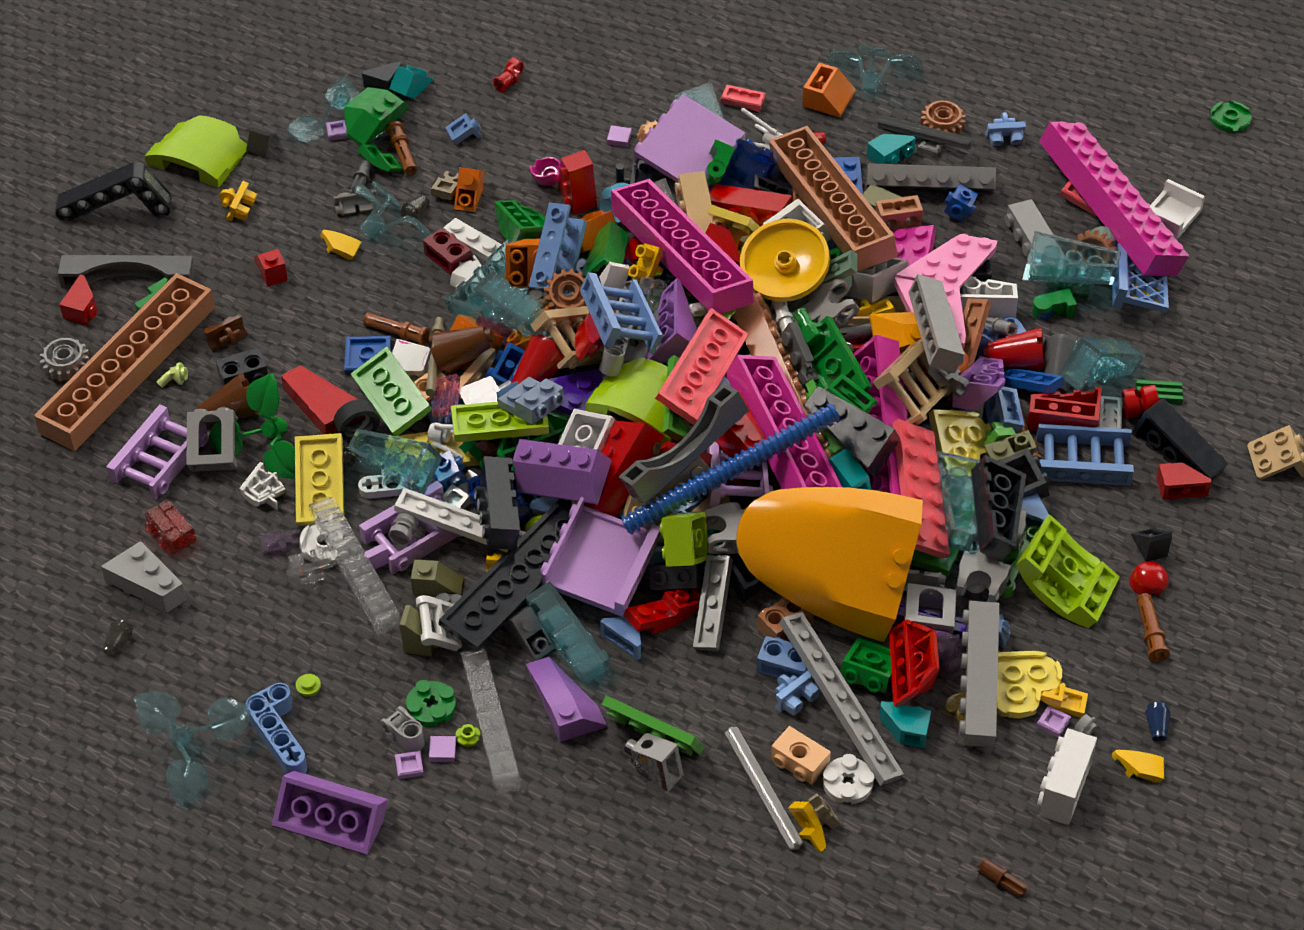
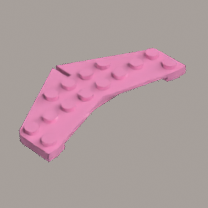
(951, 264)

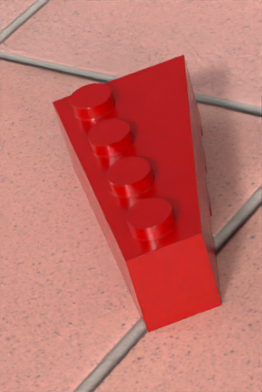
(748, 202)
(624, 446)

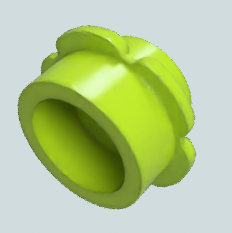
(470, 740)

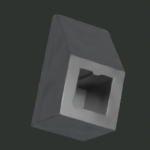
(529, 633)

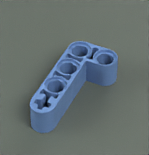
(269, 717)

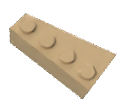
(694, 198)

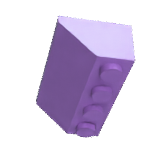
(560, 471)
(329, 811)

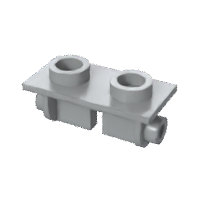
(346, 203)
(927, 579)

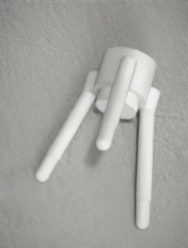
(770, 132)
(439, 434)

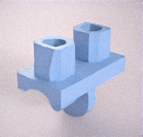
(1005, 128)
(792, 689)

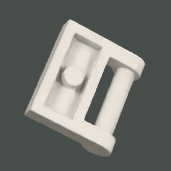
(441, 637)

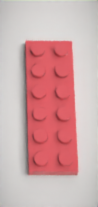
(701, 366)
(921, 480)

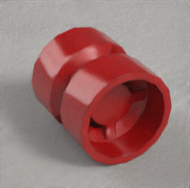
(1139, 401)

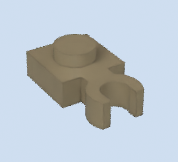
(445, 187)
(824, 812)

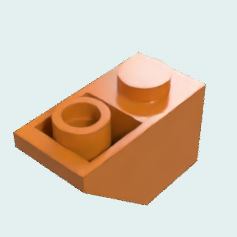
(468, 189)

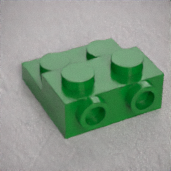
(868, 666)

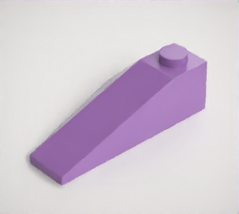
(674, 323)
(566, 704)

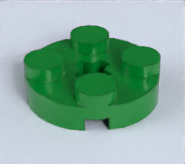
(427, 691)

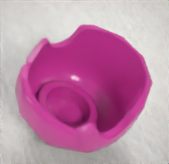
(546, 171)

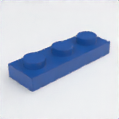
(1032, 380)

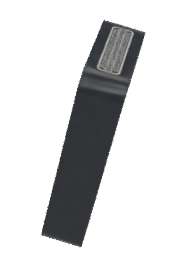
(113, 186)

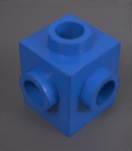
(960, 203)
(450, 471)

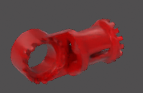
(509, 76)

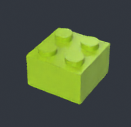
(684, 538)

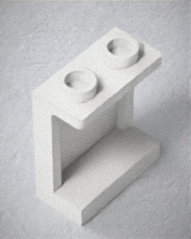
(1177, 207)

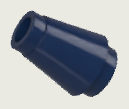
(1158, 720)

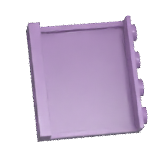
(685, 138)
(599, 559)

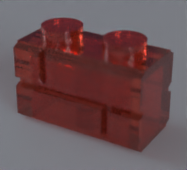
(170, 527)

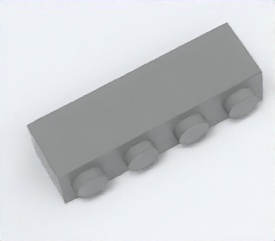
(1025, 220)

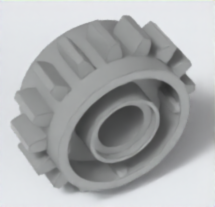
(63, 358)

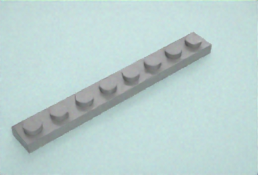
(841, 698)

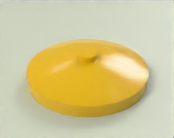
(785, 259)

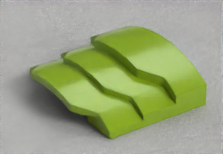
(201, 145)
(633, 394)
(1066, 574)

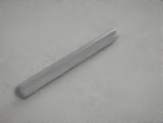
(764, 788)

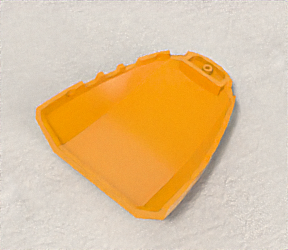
(834, 552)

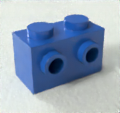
(506, 365)

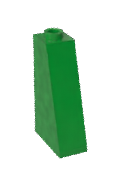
(607, 248)

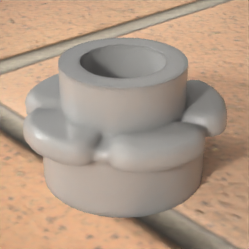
(1086, 725)

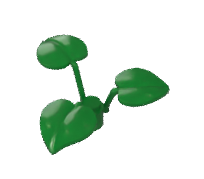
(264, 397)

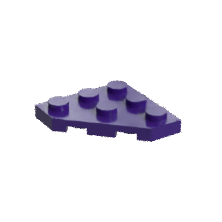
(578, 389)

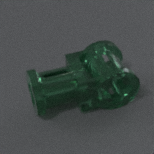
(1078, 290)

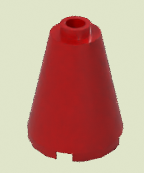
(1019, 350)
(539, 360)

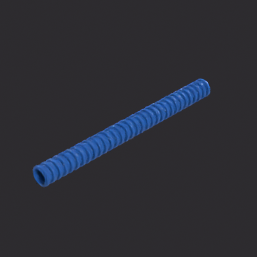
(731, 468)

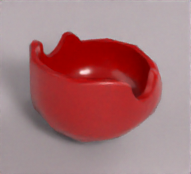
(1148, 578)

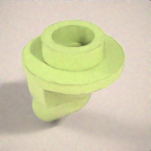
(178, 373)

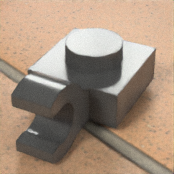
(953, 379)

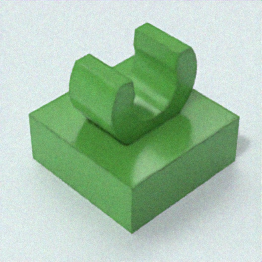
(998, 433)

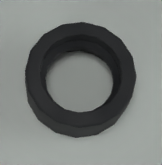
(352, 410)

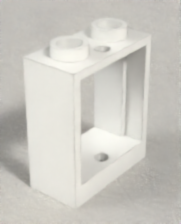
(799, 211)

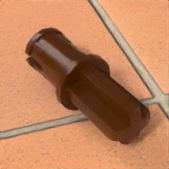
(1002, 877)

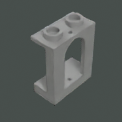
(217, 462)
(933, 598)

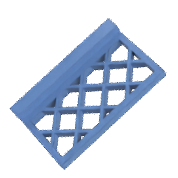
(1123, 286)

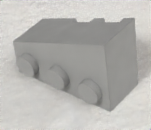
(144, 576)

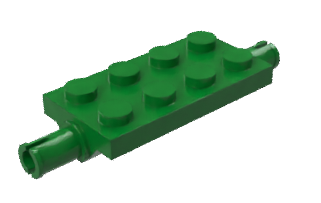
(830, 353)

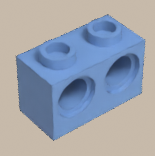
(1005, 408)
(784, 662)

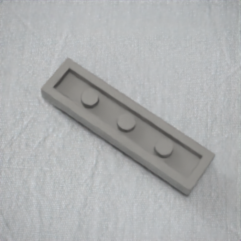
(712, 603)

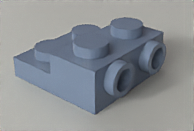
(532, 399)

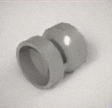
(404, 527)

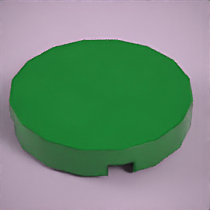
(1230, 122)

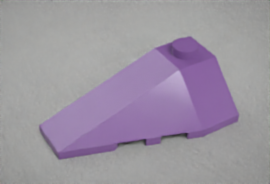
(985, 380)

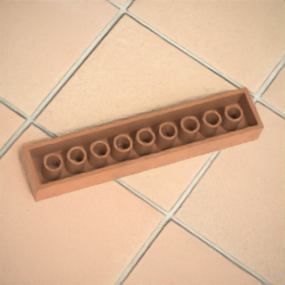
(833, 197)
(765, 340)
(124, 362)

